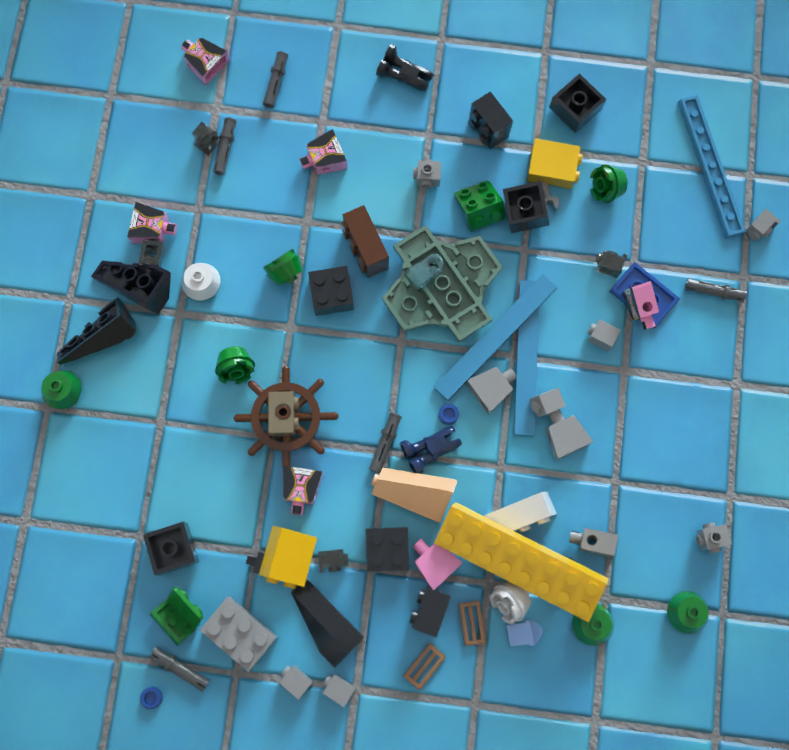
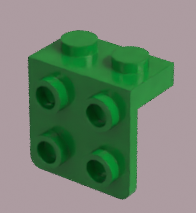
(481, 205)
(177, 616)

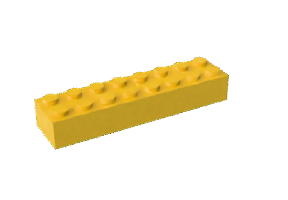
(521, 561)

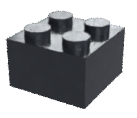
(577, 103)
(490, 120)
(526, 207)
(331, 291)
(170, 548)
(387, 549)
(430, 611)

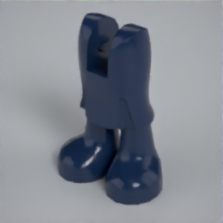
(435, 446)

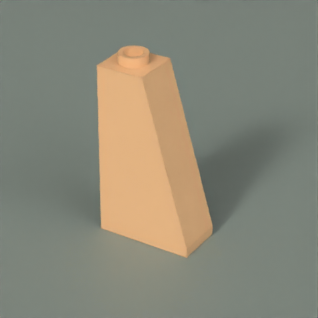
(415, 491)

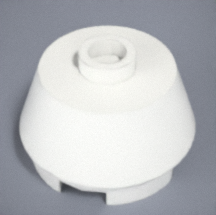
(200, 281)
(511, 602)

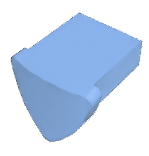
(524, 633)

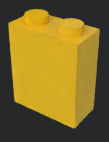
(554, 163)
(287, 557)

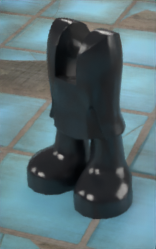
(409, 73)

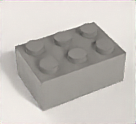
(239, 633)

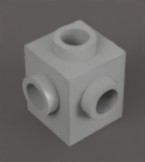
(428, 173)
(713, 537)

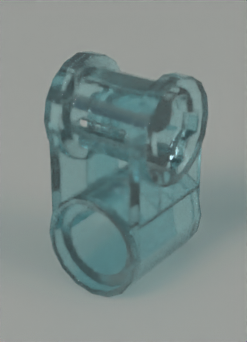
(423, 273)

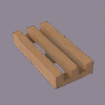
(480, 622)
(423, 667)

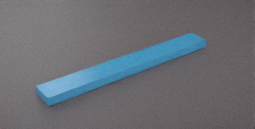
(711, 167)
(495, 337)
(526, 371)

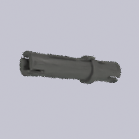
(277, 72)
(226, 139)
(724, 292)
(393, 420)
(171, 664)

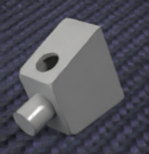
(491, 387)
(566, 435)
(604, 546)

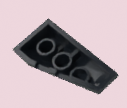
(141, 284)
(108, 330)
(328, 626)

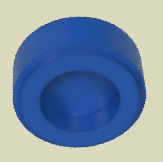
(448, 414)
(151, 697)

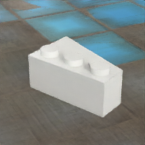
(525, 512)

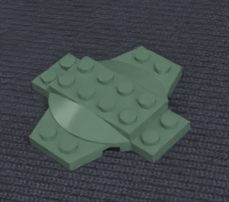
(451, 297)

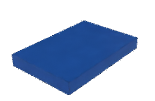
(637, 275)

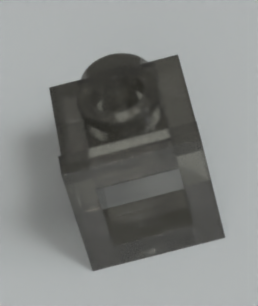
(205, 138)
(151, 247)
(610, 263)
(332, 560)

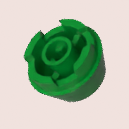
(608, 183)
(284, 268)
(234, 365)
(61, 389)
(688, 612)
(595, 631)

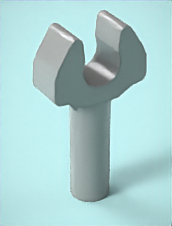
(548, 198)

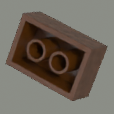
(365, 242)

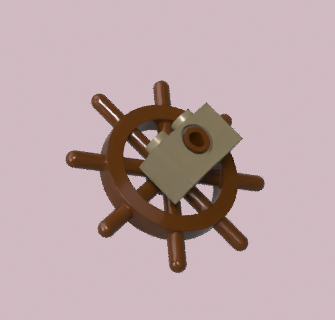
(283, 417)

